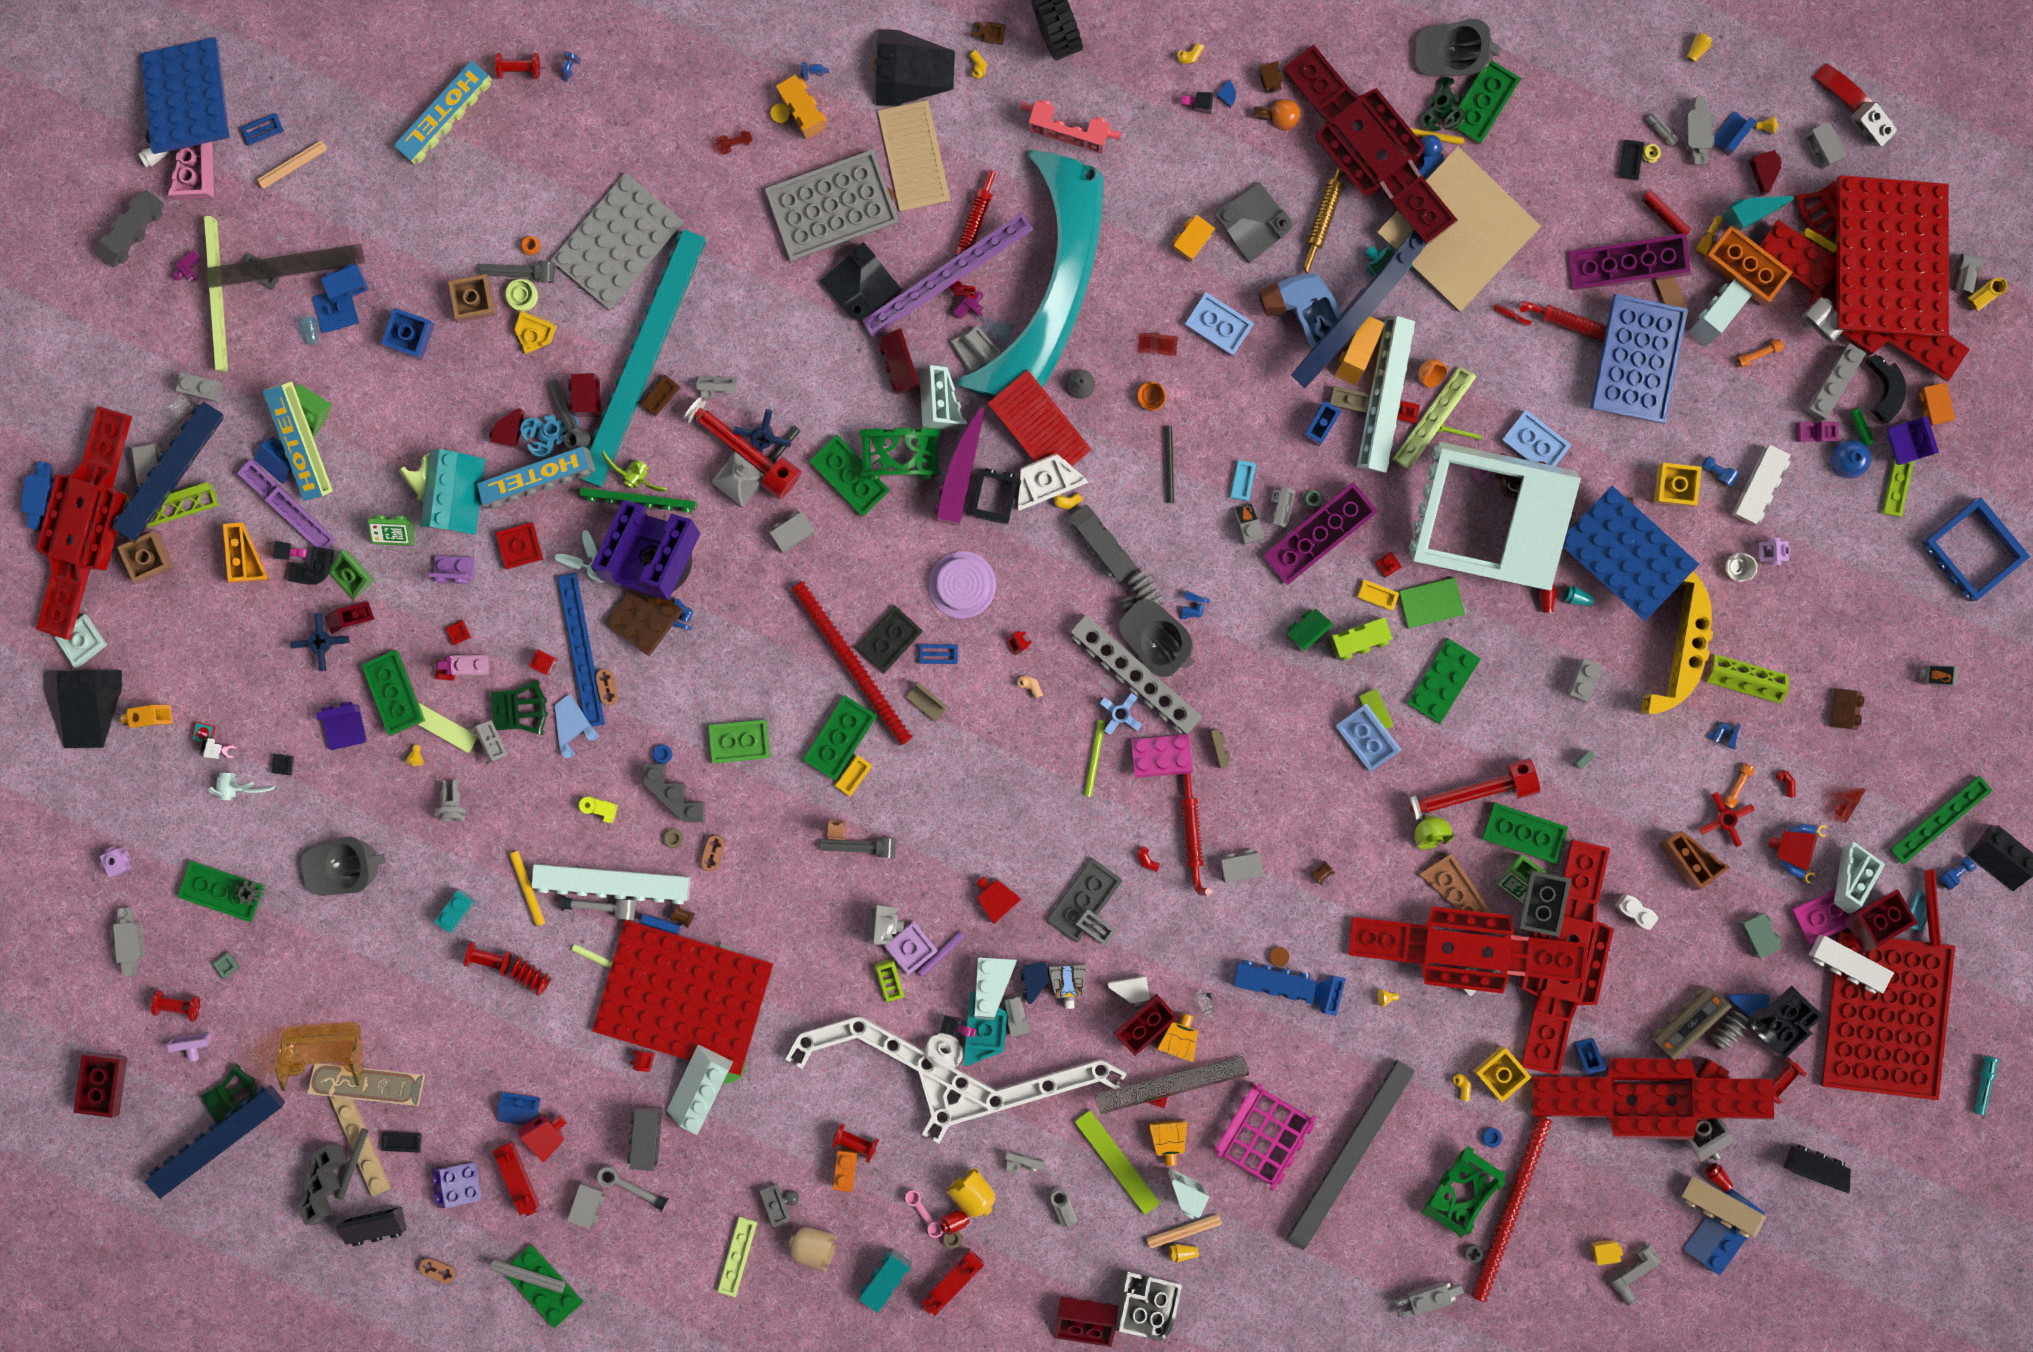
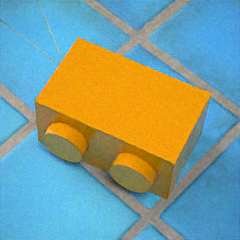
(1193, 238)

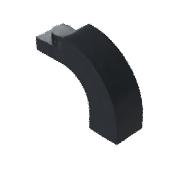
(1894, 388)

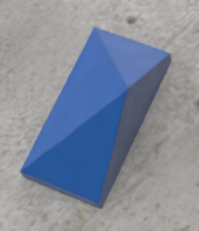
(1329, 994)

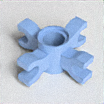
(1128, 719)

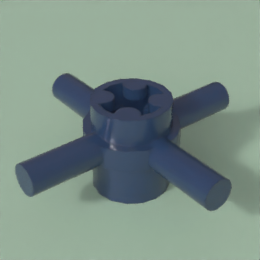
(764, 427)
(324, 647)

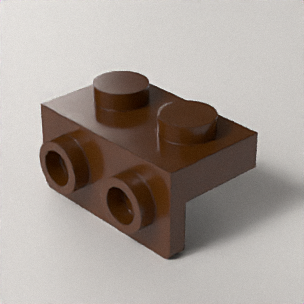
(1846, 709)

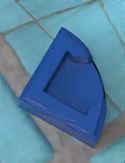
(1227, 94)

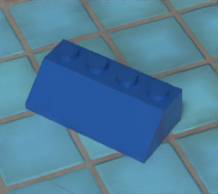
(1716, 1243)

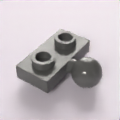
(775, 1205)

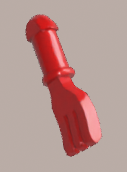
(1508, 313)

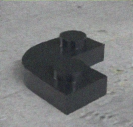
(314, 572)

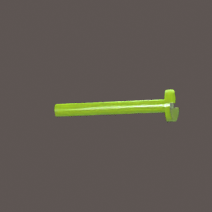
(1459, 432)

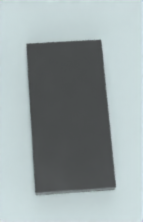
(1089, 890)

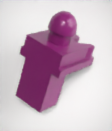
(185, 265)
(969, 303)
(1479, 474)

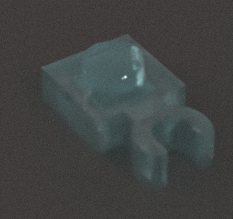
(1000, 331)

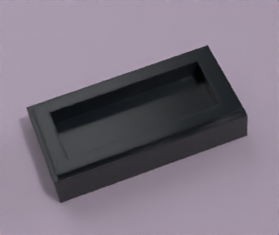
(1631, 160)
(401, 1141)

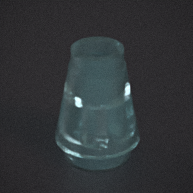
(309, 328)

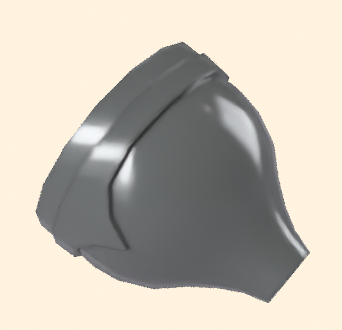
(1080, 384)

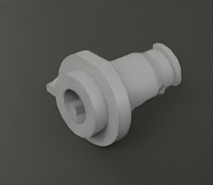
(450, 810)

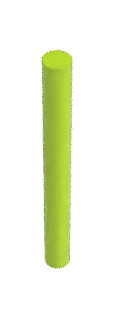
(1094, 758)

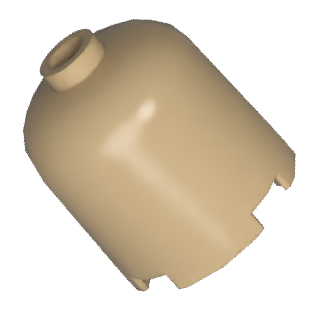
(812, 1248)

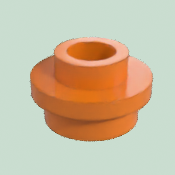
(526, 241)

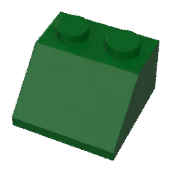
(1309, 629)

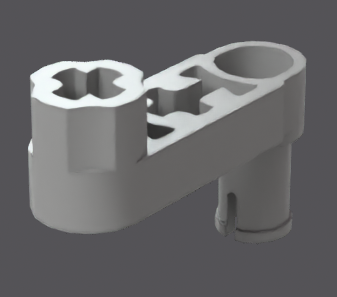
(1648, 1260)

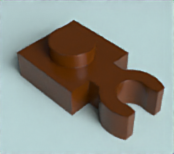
(992, 33)

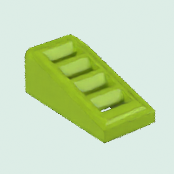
(886, 964)

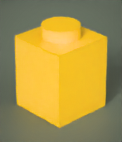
(1606, 1252)

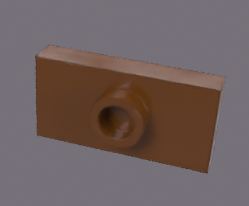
(660, 395)

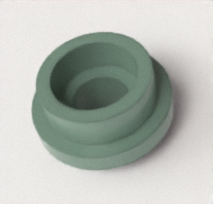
(1308, 494)

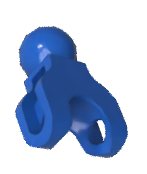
(1431, 155)

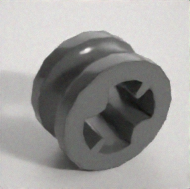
(1126, 603)
(1477, 1258)

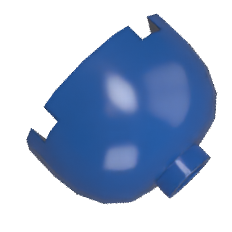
(1850, 459)

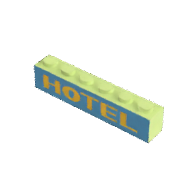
(443, 112)
(297, 441)

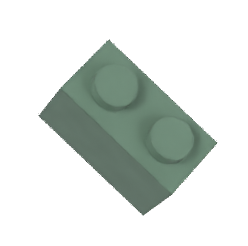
(1760, 935)

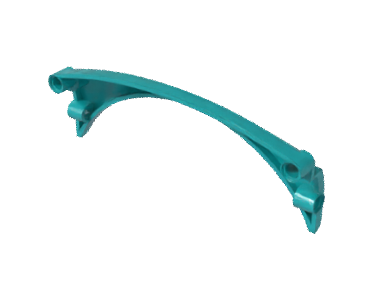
(1079, 217)

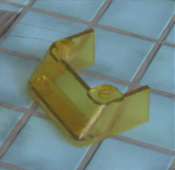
(320, 1045)

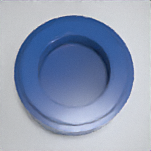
(662, 754)
(1491, 1137)

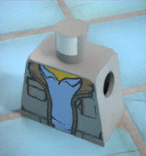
(1068, 982)

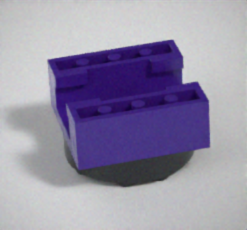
(646, 553)

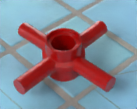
(1734, 815)

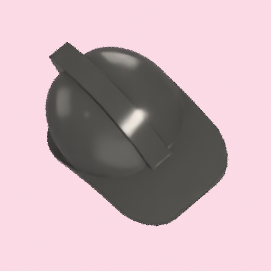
(1455, 48)
(1157, 638)
(340, 867)

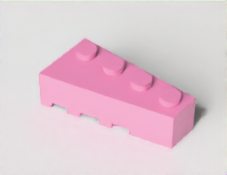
(193, 173)

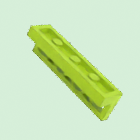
(181, 496)
(1748, 682)

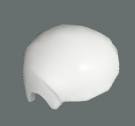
(1745, 562)

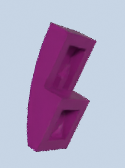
(1817, 432)

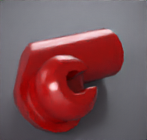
(1789, 781)
(1144, 859)

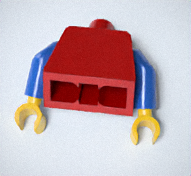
(1797, 849)

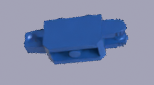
(37, 495)

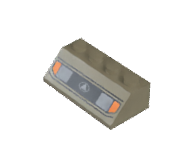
(1690, 1023)

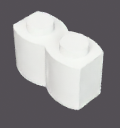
(1633, 908)

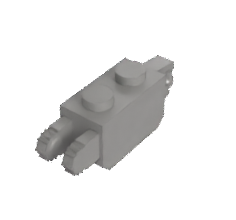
(1697, 131)
(128, 941)
(1429, 1298)

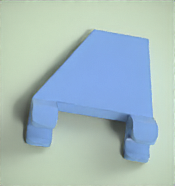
(570, 724)

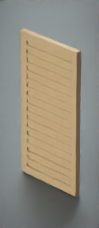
(914, 155)

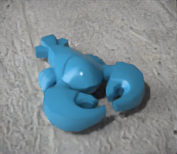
(548, 433)

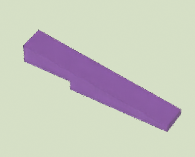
(285, 505)

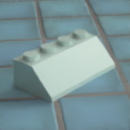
(698, 1089)
(1190, 1194)

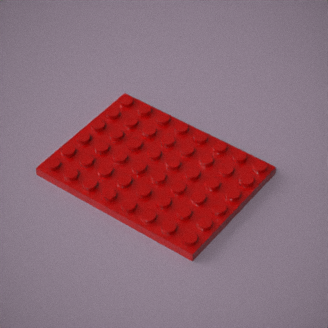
(1892, 256)
(682, 995)
(1893, 1037)

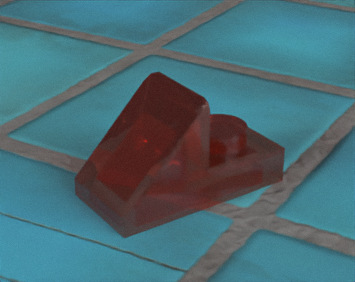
(1157, 344)
(1850, 799)

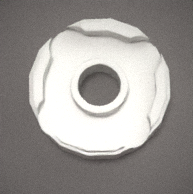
(937, 1057)

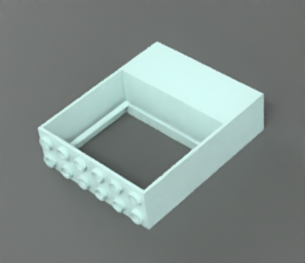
(1536, 524)

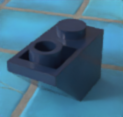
(1035, 979)

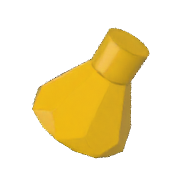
(1769, 125)
(415, 757)
(1385, 997)

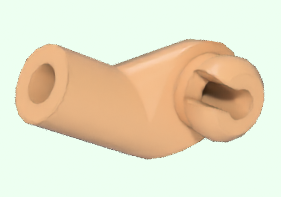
(1030, 683)

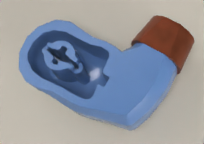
(1310, 300)

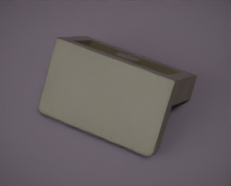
(927, 702)

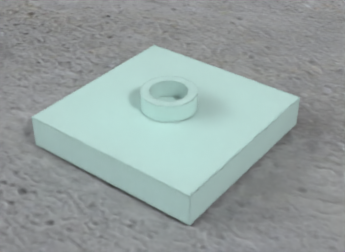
(85, 642)

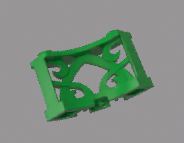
(924, 438)
(1462, 1164)

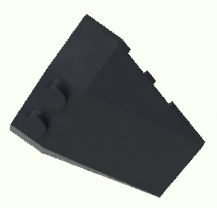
(911, 68)
(83, 704)

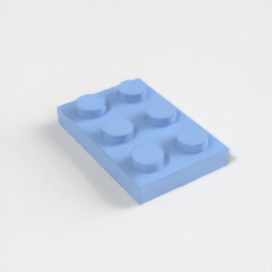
(1219, 324)
(1535, 440)
(1368, 737)

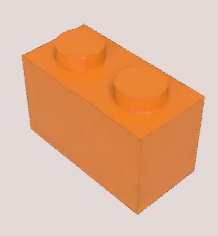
(1936, 404)
(845, 1170)

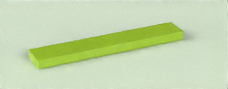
(1117, 1162)

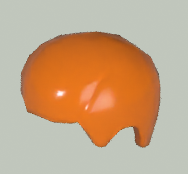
(1285, 114)
(1437, 371)
(1149, 391)

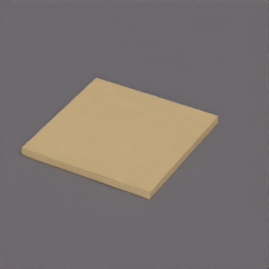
(1478, 245)

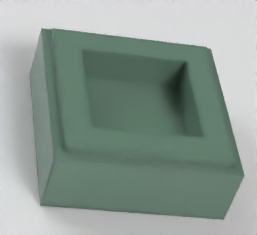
(1584, 759)
(226, 965)

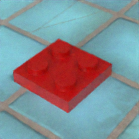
(519, 546)

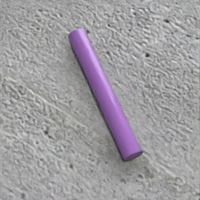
(940, 954)

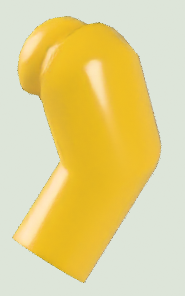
(1191, 56)
(980, 65)

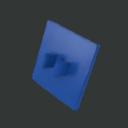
(336, 315)

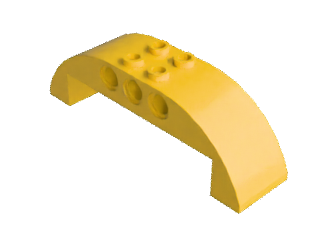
(1684, 677)

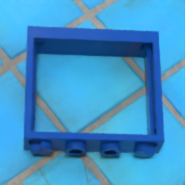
(1996, 527)

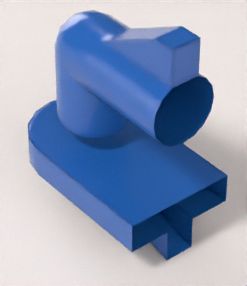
(569, 59)
(815, 68)
(1199, 608)
(687, 613)
(1719, 731)

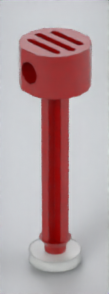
(778, 477)
(1521, 779)

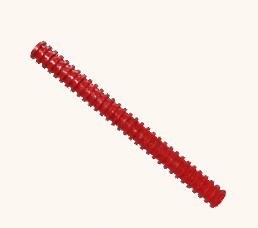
(851, 663)
(1511, 1209)

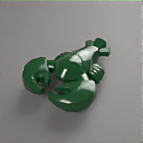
(1444, 108)

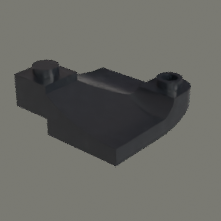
(860, 283)
(1785, 1022)

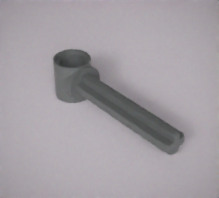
(542, 271)
(575, 436)
(882, 847)

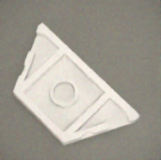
(1046, 479)

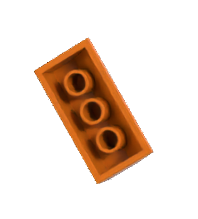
(1748, 264)

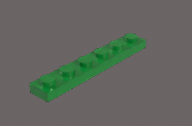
(648, 501)
(1941, 820)

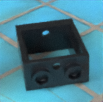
(990, 516)

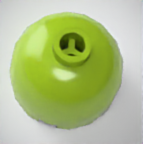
(1432, 831)

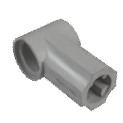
(1968, 271)
(1017, 1020)
(1063, 1208)

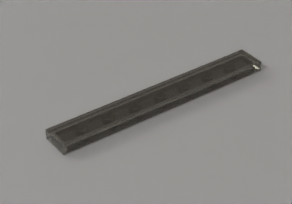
(284, 266)
(1171, 1084)

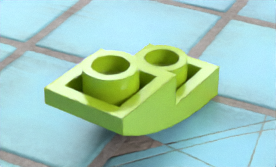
(1377, 705)

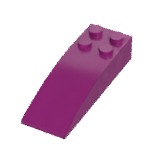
(1630, 262)
(957, 481)
(1320, 532)

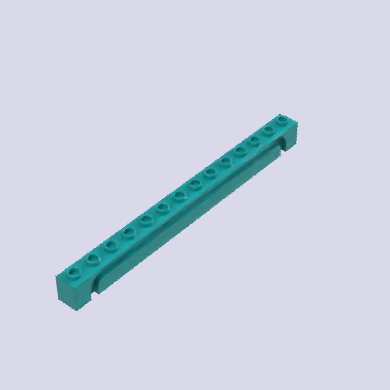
(644, 353)

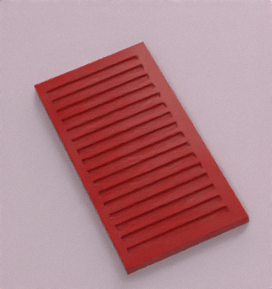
(1037, 421)

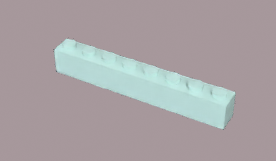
(1386, 394)
(610, 882)

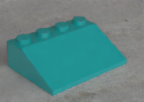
(452, 491)

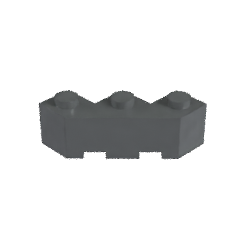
(129, 228)
(1102, 543)
(672, 794)
(320, 1184)

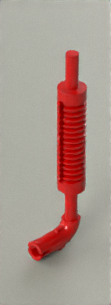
(971, 230)

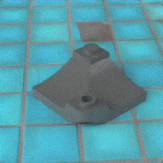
(1253, 222)
(1146, 1305)

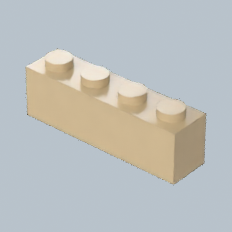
(1724, 1207)

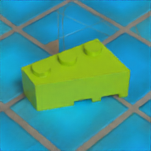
(1360, 639)

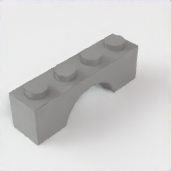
(1836, 382)

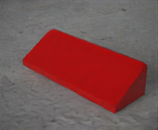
(1665, 213)

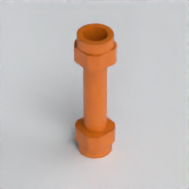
(1745, 359)
(1746, 771)

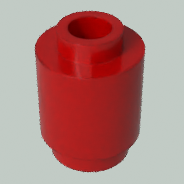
(954, 1222)

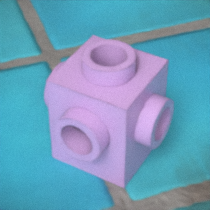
(1774, 551)
(115, 861)

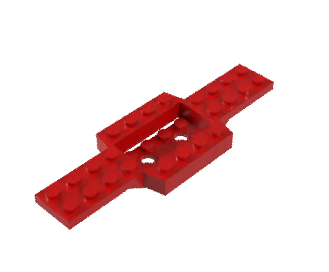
(1818, 274)
(64, 518)
(1510, 953)
(1558, 1001)
(1652, 1115)

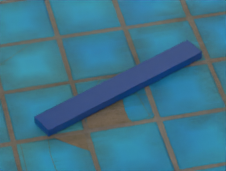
(581, 649)

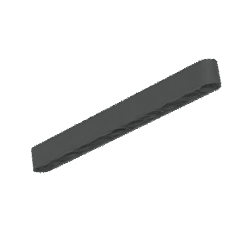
(1350, 1156)

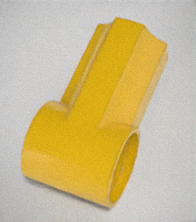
(1986, 294)

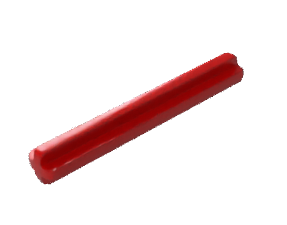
(1932, 907)

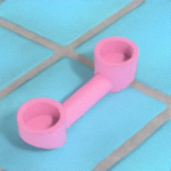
(933, 1226)

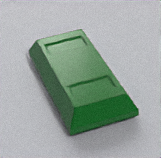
(1861, 427)

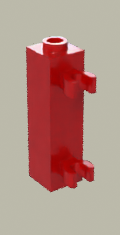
(516, 1179)
(952, 1283)

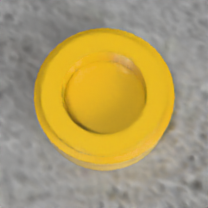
(780, 113)

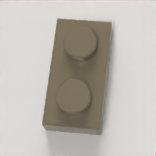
(1350, 399)
(1218, 741)

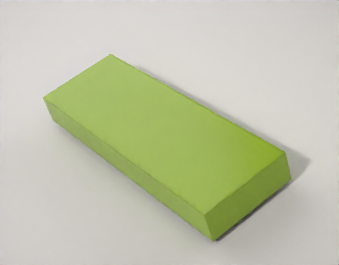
(1897, 489)

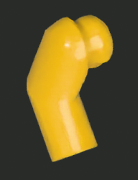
(1067, 503)
(1465, 1086)

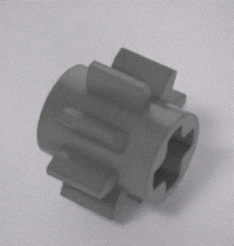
(241, 893)

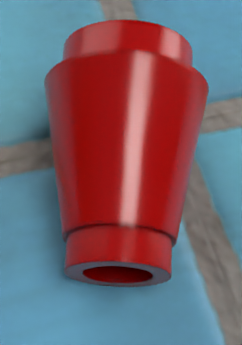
(1547, 599)
(1718, 1176)

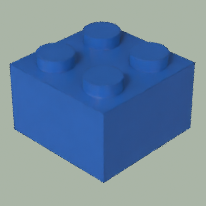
(407, 333)

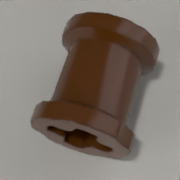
(1322, 872)
(682, 916)

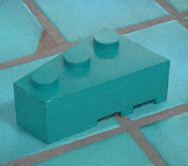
(884, 1280)

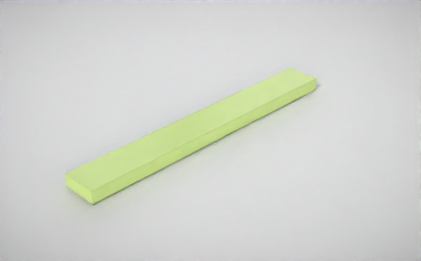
(216, 296)

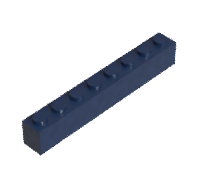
(168, 472)
(215, 1141)

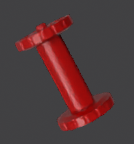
(517, 65)
(487, 959)
(173, 1005)
(1785, 1078)
(855, 1143)

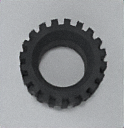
(1057, 27)

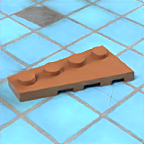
(1454, 884)

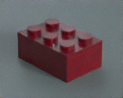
(1880, 920)
(100, 1084)

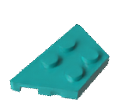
(989, 1035)

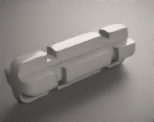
(1662, 130)

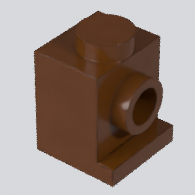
(1271, 77)

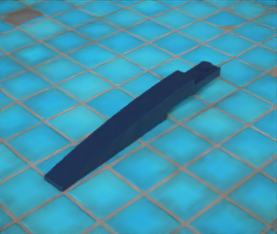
(1359, 310)

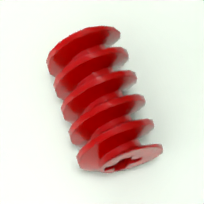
(529, 976)

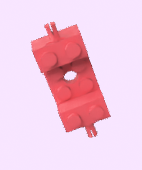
(1042, 124)

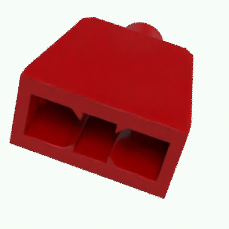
(996, 898)
(543, 1135)

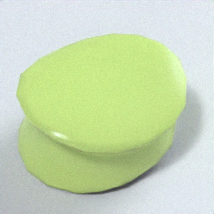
(521, 294)

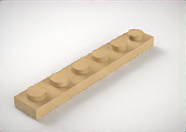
(368, 1159)

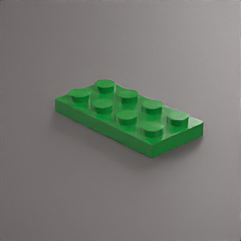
(1486, 100)
(843, 472)
(1444, 681)
(393, 693)
(840, 737)
(1525, 833)
(217, 891)
(550, 1304)

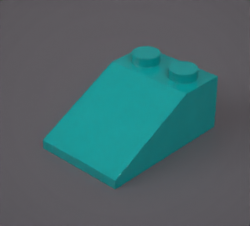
(1747, 212)

